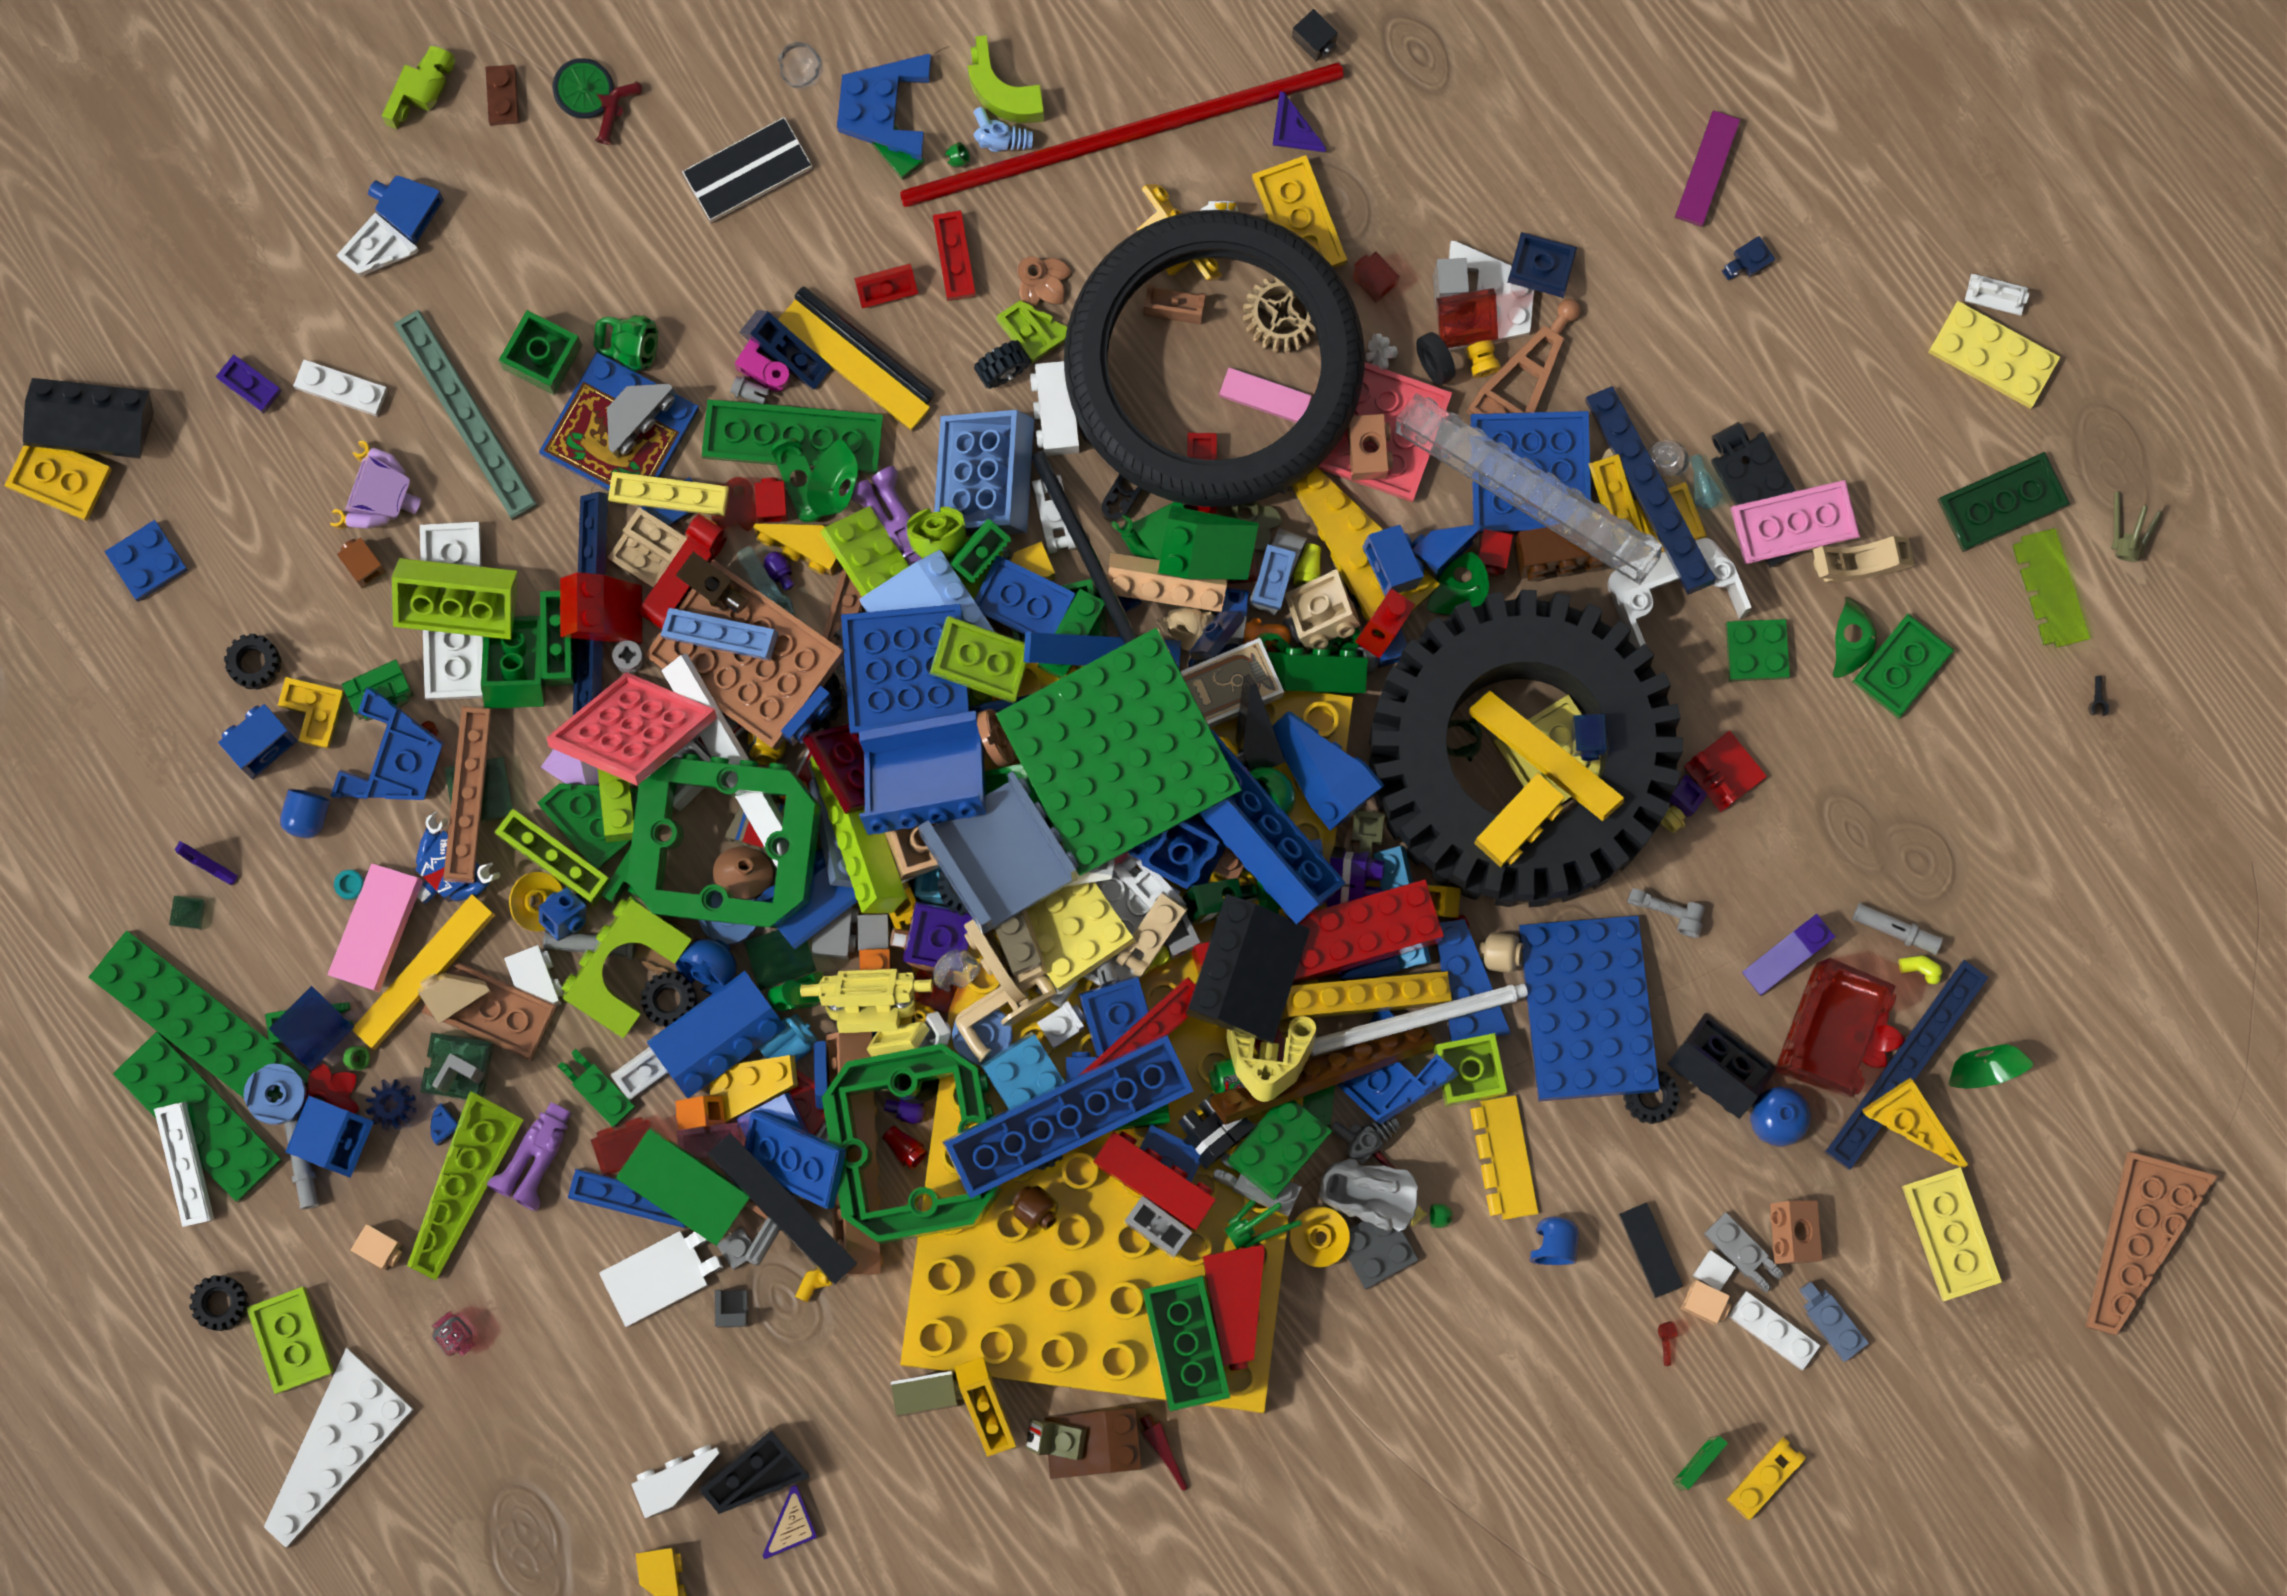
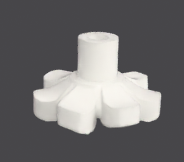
(1380, 351)

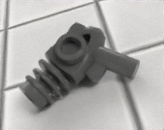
(1365, 1140)

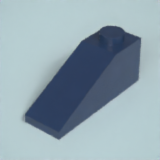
(785, 347)

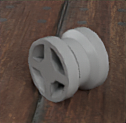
(629, 662)

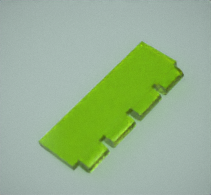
(2056, 593)

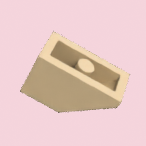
(450, 993)

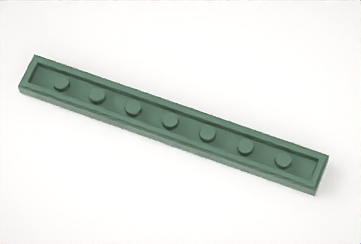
(465, 414)

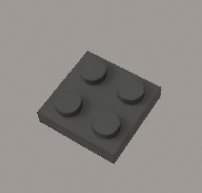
(1377, 1253)

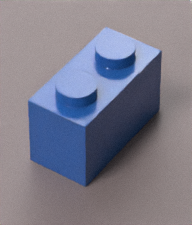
(1393, 560)

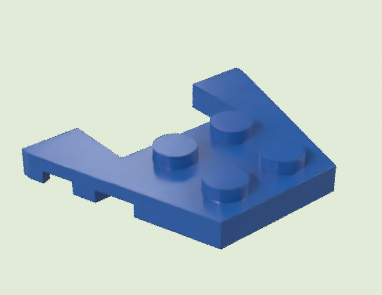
(871, 100)
(403, 759)
(1393, 1087)

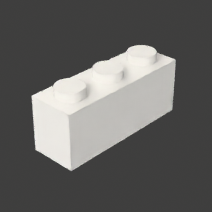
(1054, 409)

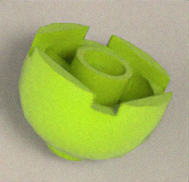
(936, 531)

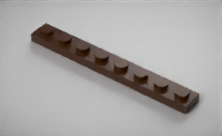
(1328, 1071)

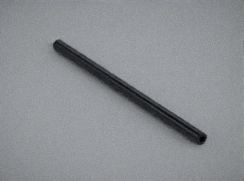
(1084, 547)

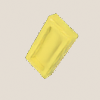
(906, 1038)

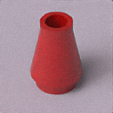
(906, 1148)

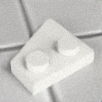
(375, 247)

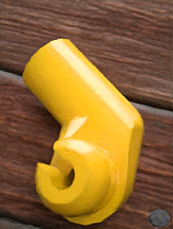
(812, 1280)

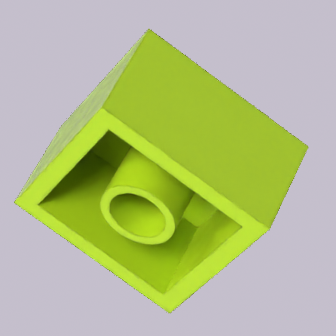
(1478, 1069)

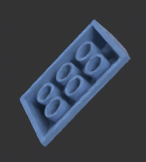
(986, 468)

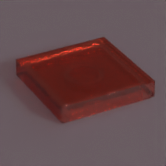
(1467, 318)

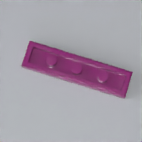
(1707, 168)

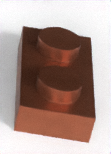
(502, 95)

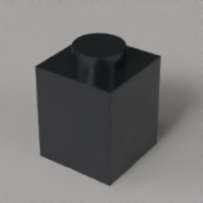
(1315, 35)

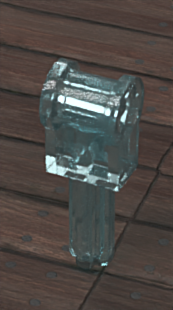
(762, 579)

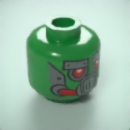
(1224, 1077)

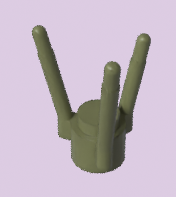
(2129, 546)

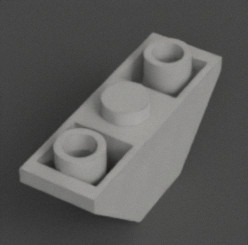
(635, 413)

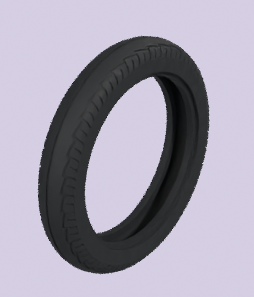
(1199, 237)

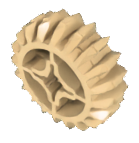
(1271, 307)

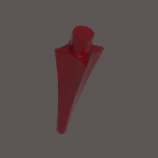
(1156, 1437)

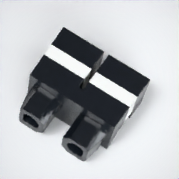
(1212, 1137)

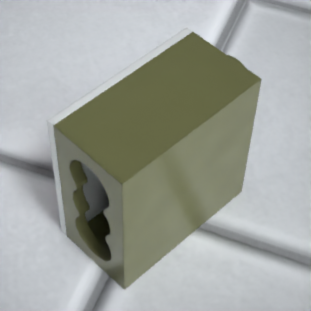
(925, 1394)

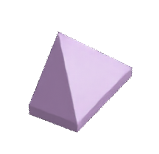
(570, 769)

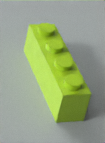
(552, 857)

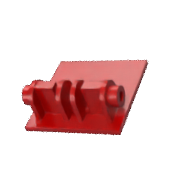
(1725, 771)

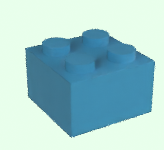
(1022, 1071)

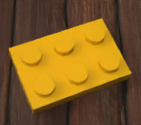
(59, 479)

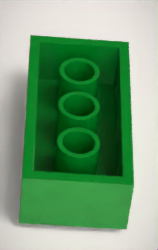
(1186, 1344)

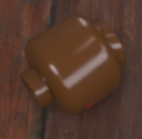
(1035, 1208)

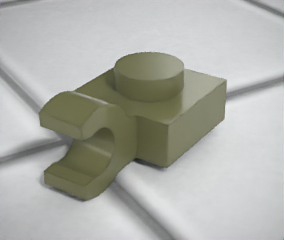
(1367, 829)

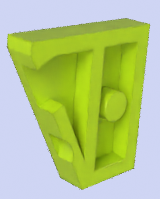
(1032, 328)

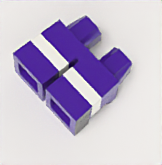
(1355, 871)

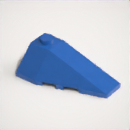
(1326, 774)

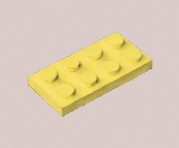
(1994, 354)
(1951, 1234)

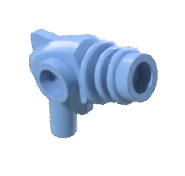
(997, 135)

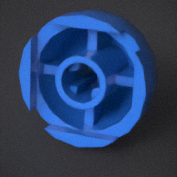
(708, 963)
(1780, 1116)

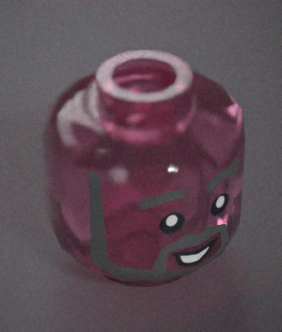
(454, 1334)

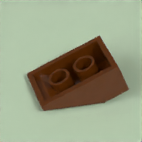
(1108, 1447)

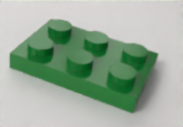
(1279, 1147)

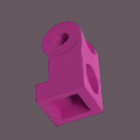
(762, 370)

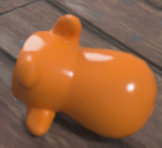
(1254, 629)

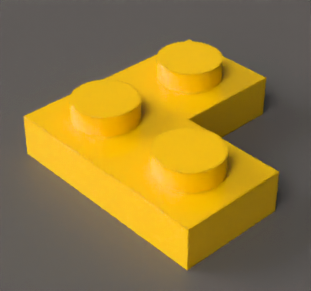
(319, 704)

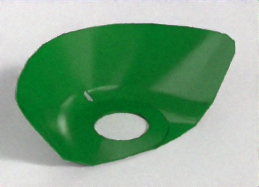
(829, 473)
(1452, 592)
(1853, 655)
(2000, 1066)

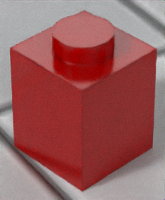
(771, 501)
(1494, 551)

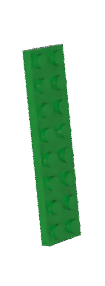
(188, 1015)

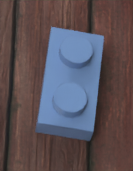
(1273, 577)

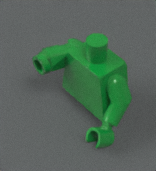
(1146, 535)

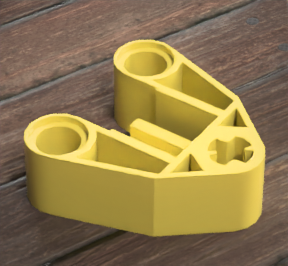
(1266, 1076)

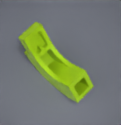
(1000, 99)

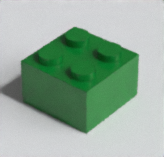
(540, 352)

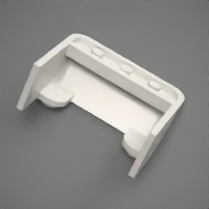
(1635, 600)

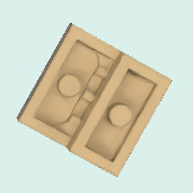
(646, 547)

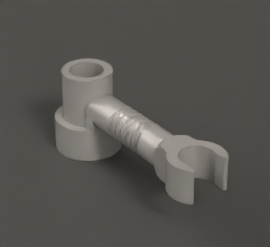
(1690, 917)

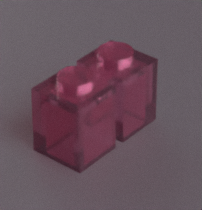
(699, 1143)

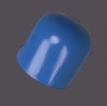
(303, 813)
(1559, 1242)

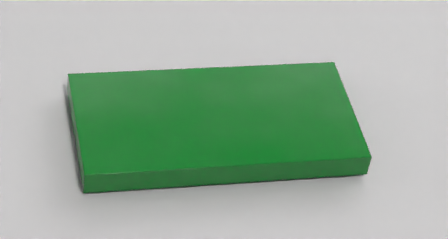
(683, 1186)

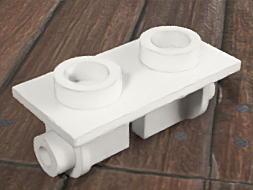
(1996, 294)

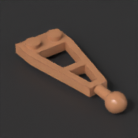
(1488, 402)

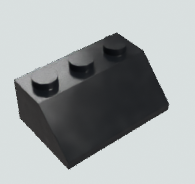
(1722, 1066)

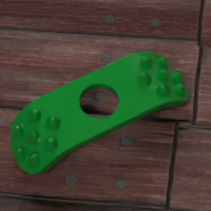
(791, 457)

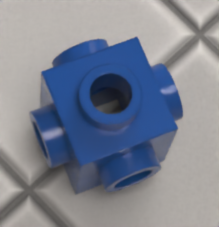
(562, 913)

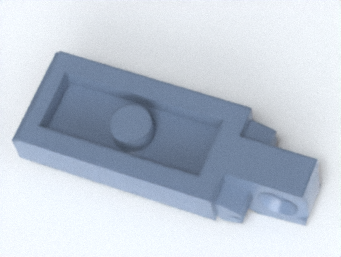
(1832, 1322)

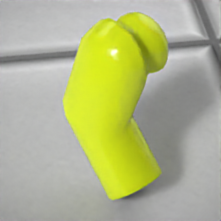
(1922, 964)

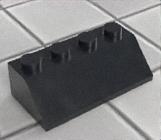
(86, 418)

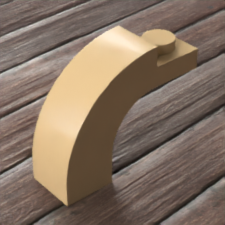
(1863, 561)

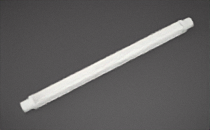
(1418, 1018)

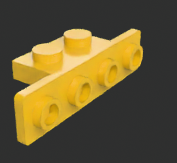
(1159, 198)

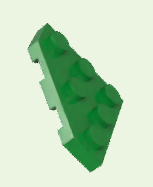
(579, 816)

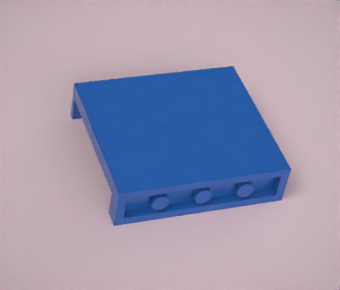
(923, 773)

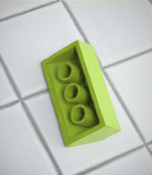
(454, 598)

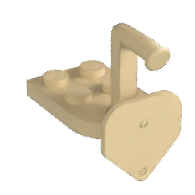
(1009, 992)

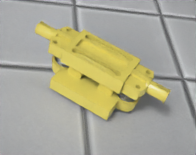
(868, 998)

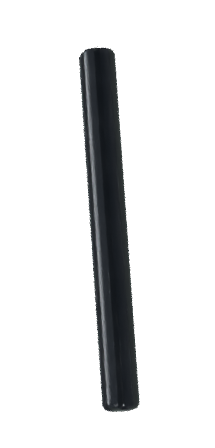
(864, 344)

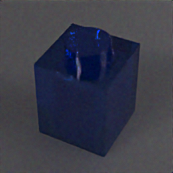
(1589, 736)

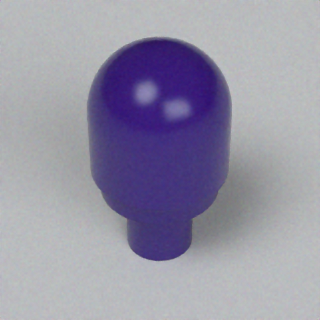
(779, 569)
(905, 1111)

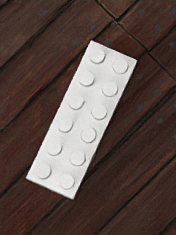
(452, 659)

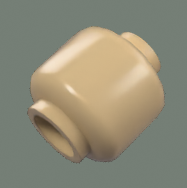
(1501, 952)

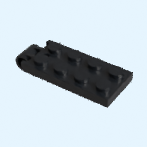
(1753, 481)

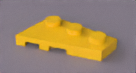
(754, 1083)

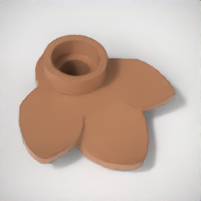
(1045, 284)

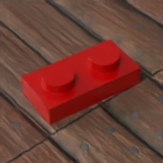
(886, 285)

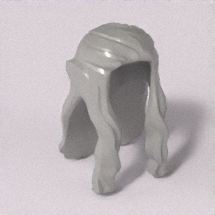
(1371, 1193)

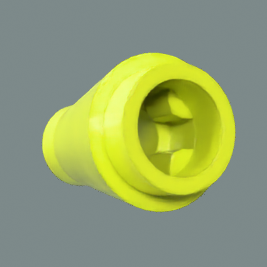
(1308, 566)

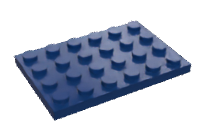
(1588, 1008)

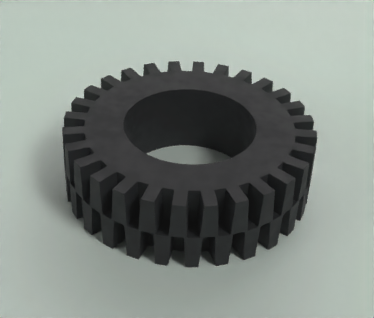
(1544, 645)

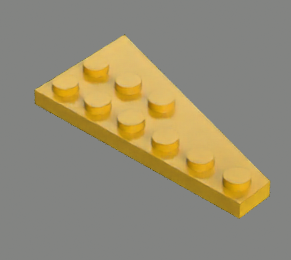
(1344, 530)

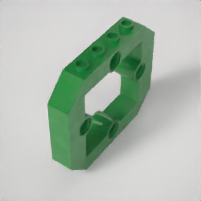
(655, 812)
(883, 1073)

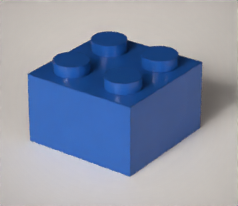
(257, 740)

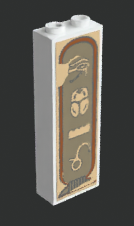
(1219, 681)

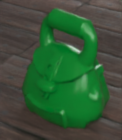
(632, 340)

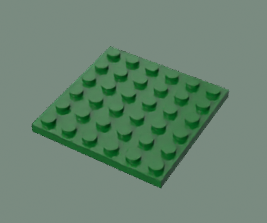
(1119, 751)

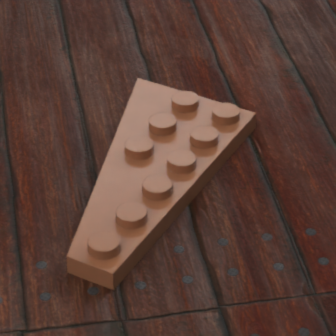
(2145, 1223)

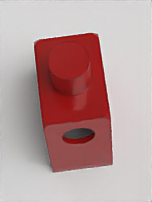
(1388, 619)

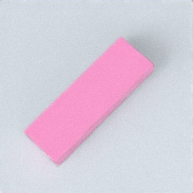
(1264, 395)

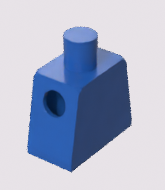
(406, 205)

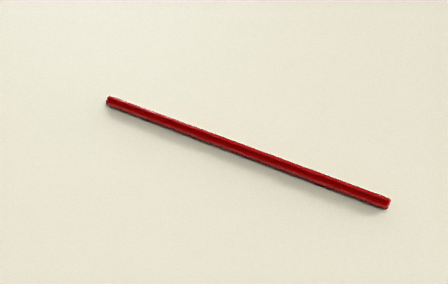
(1121, 134)

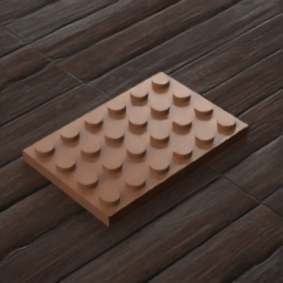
(750, 689)

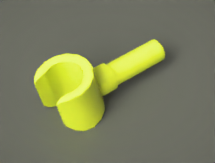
(1161, 959)

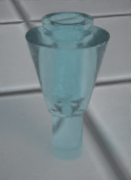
(1705, 490)

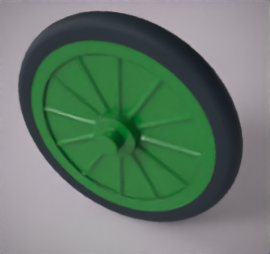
(577, 87)

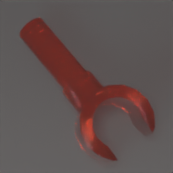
(1667, 1331)

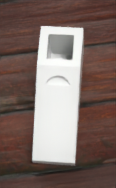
(668, 1487)

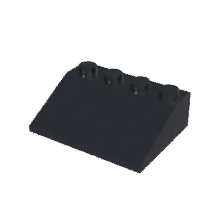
(1248, 969)

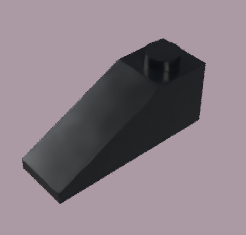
(1255, 733)

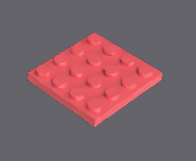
(1388, 395)
(631, 728)

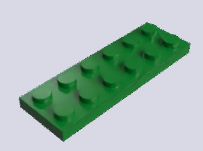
(749, 431)
(224, 1141)

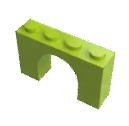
(631, 925)

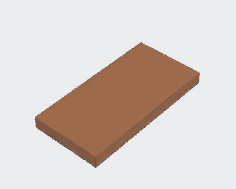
(502, 1015)

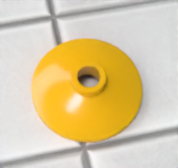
(531, 884)
(1304, 1239)

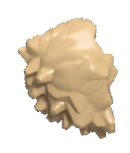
(1186, 625)

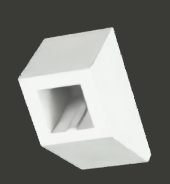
(532, 974)

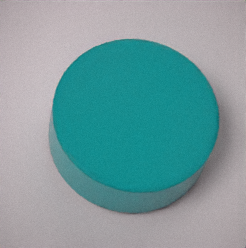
(348, 884)

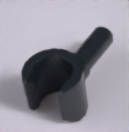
(2098, 698)

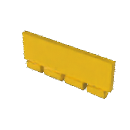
(1509, 1163)

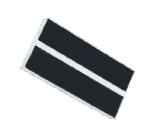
(747, 170)

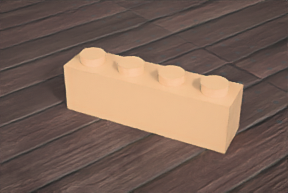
(1140, 579)

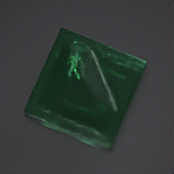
(187, 912)

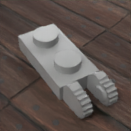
(1249, 1190)
(1741, 1250)

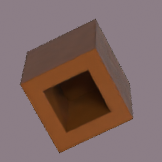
(360, 561)

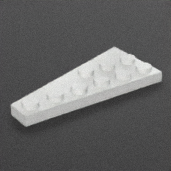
(345, 1433)

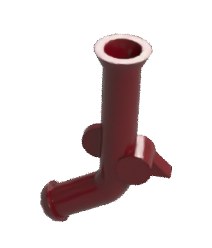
(612, 108)

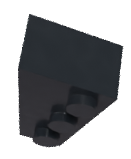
(754, 1472)

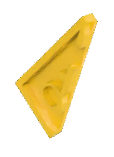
(1910, 1115)

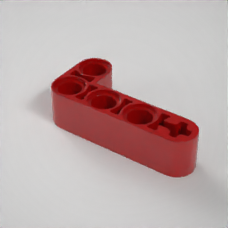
(704, 539)

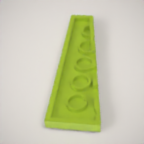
(472, 1159)

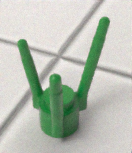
(1241, 1231)

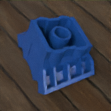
(1183, 853)

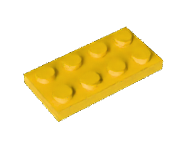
(1295, 202)

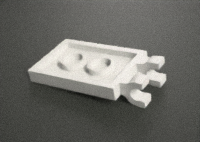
(658, 1276)

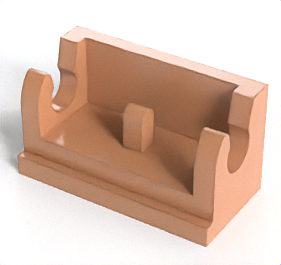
(1174, 305)

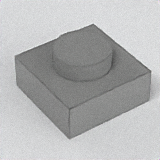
(735, 1248)

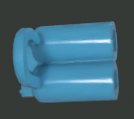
(793, 1040)

